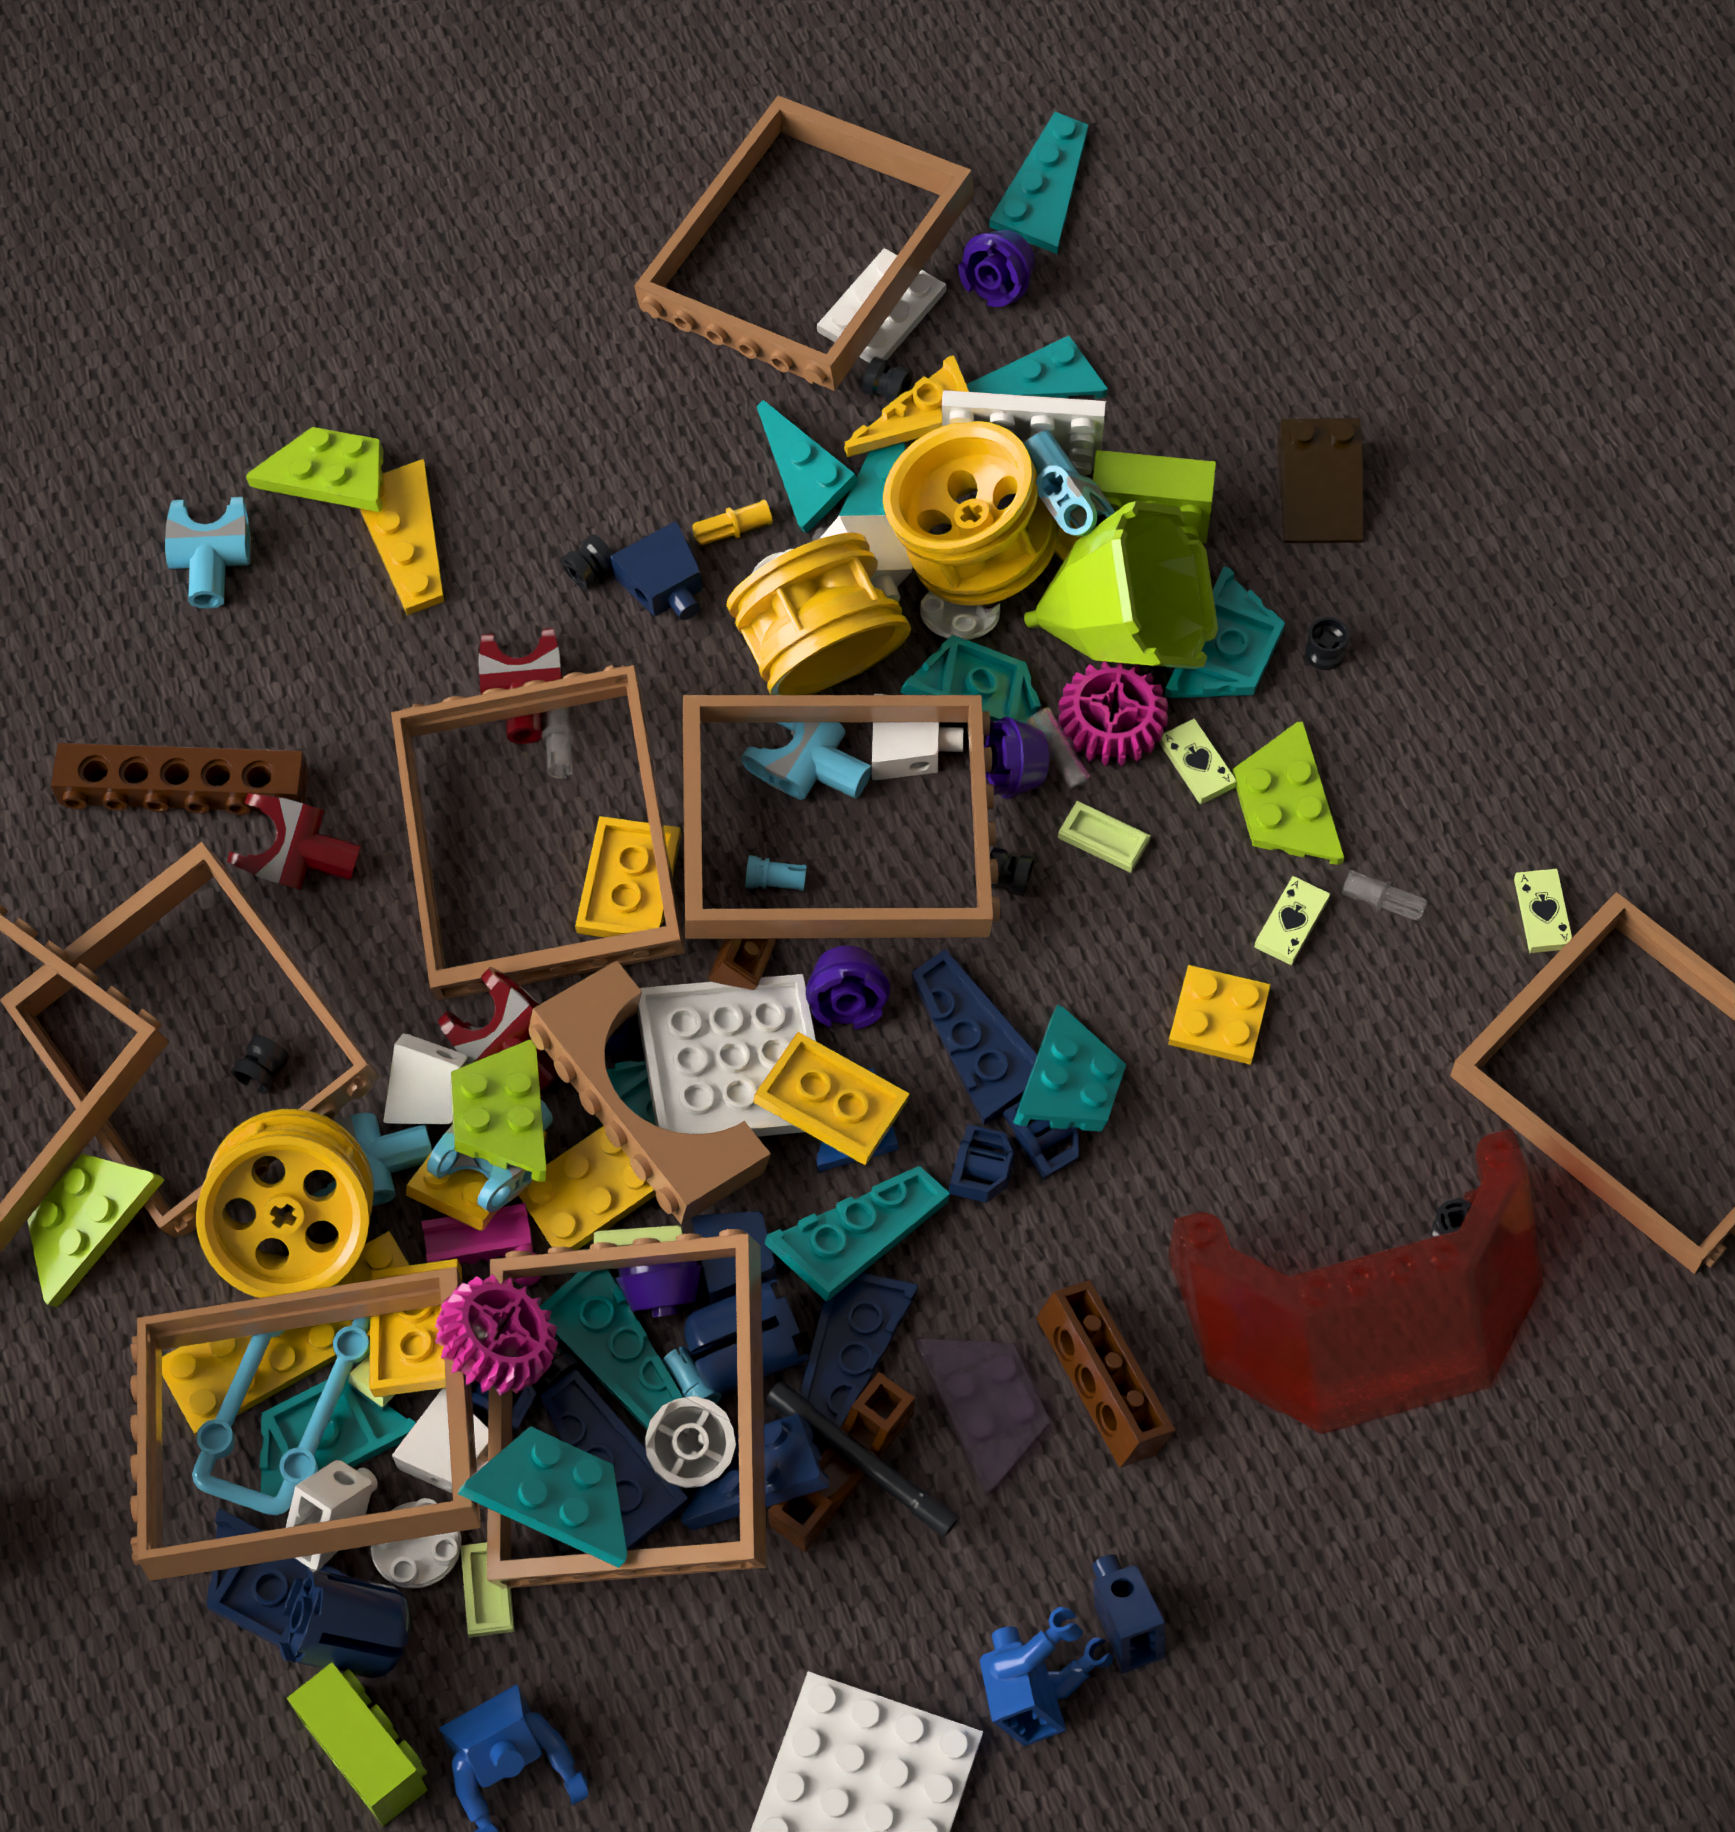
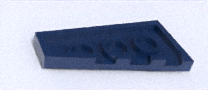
(978, 1038)
(852, 1340)
(592, 1426)

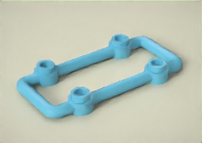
(218, 1440)

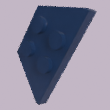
(789, 1473)
(257, 1592)

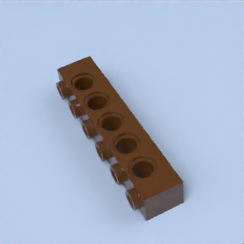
(162, 766)

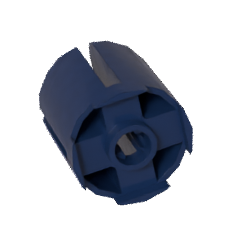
(717, 1326)
(345, 1623)

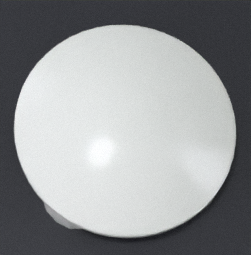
(955, 619)
(417, 1560)

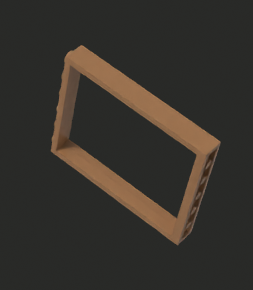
(843, 139)
(504, 704)
(839, 922)
(115, 933)
(1681, 961)
(99, 1102)
(268, 1316)
(653, 1562)

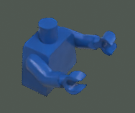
(1020, 1688)
(496, 1744)

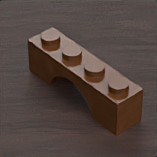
(874, 1422)

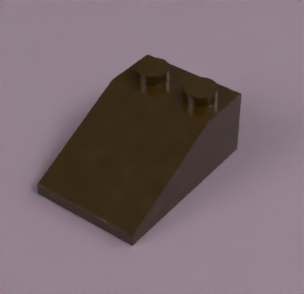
(1321, 480)

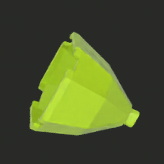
(1133, 592)

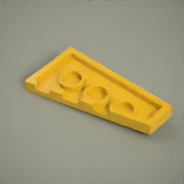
(407, 537)

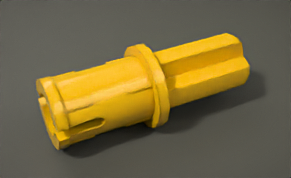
(732, 523)

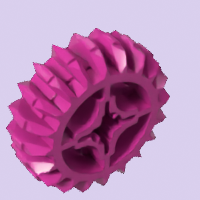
(1145, 720)
(469, 1328)

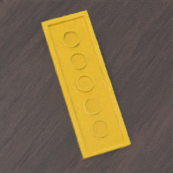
(204, 1371)

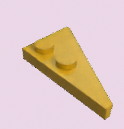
(911, 413)

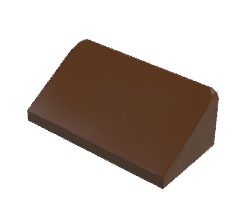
(742, 962)

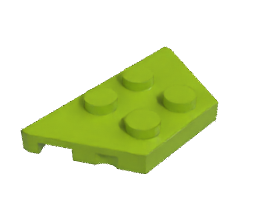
(325, 468)
(1286, 799)
(500, 1110)
(84, 1219)

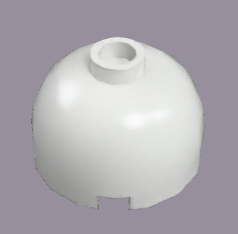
(690, 1442)

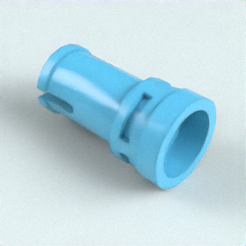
(774, 874)
(686, 1375)

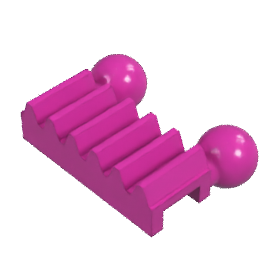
(505, 1233)

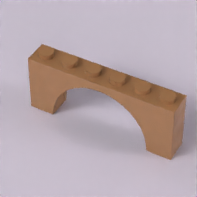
(682, 1168)

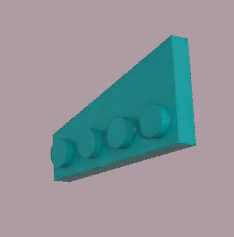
(1044, 185)
(847, 1240)
(611, 1343)

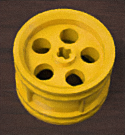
(988, 549)
(817, 615)
(303, 1144)

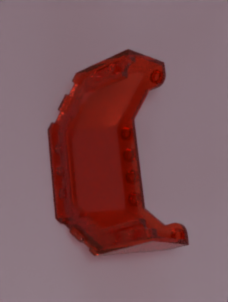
(1377, 1327)

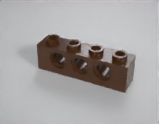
(1105, 1373)

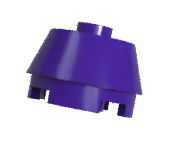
(997, 266)
(1018, 757)
(847, 987)
(660, 1286)

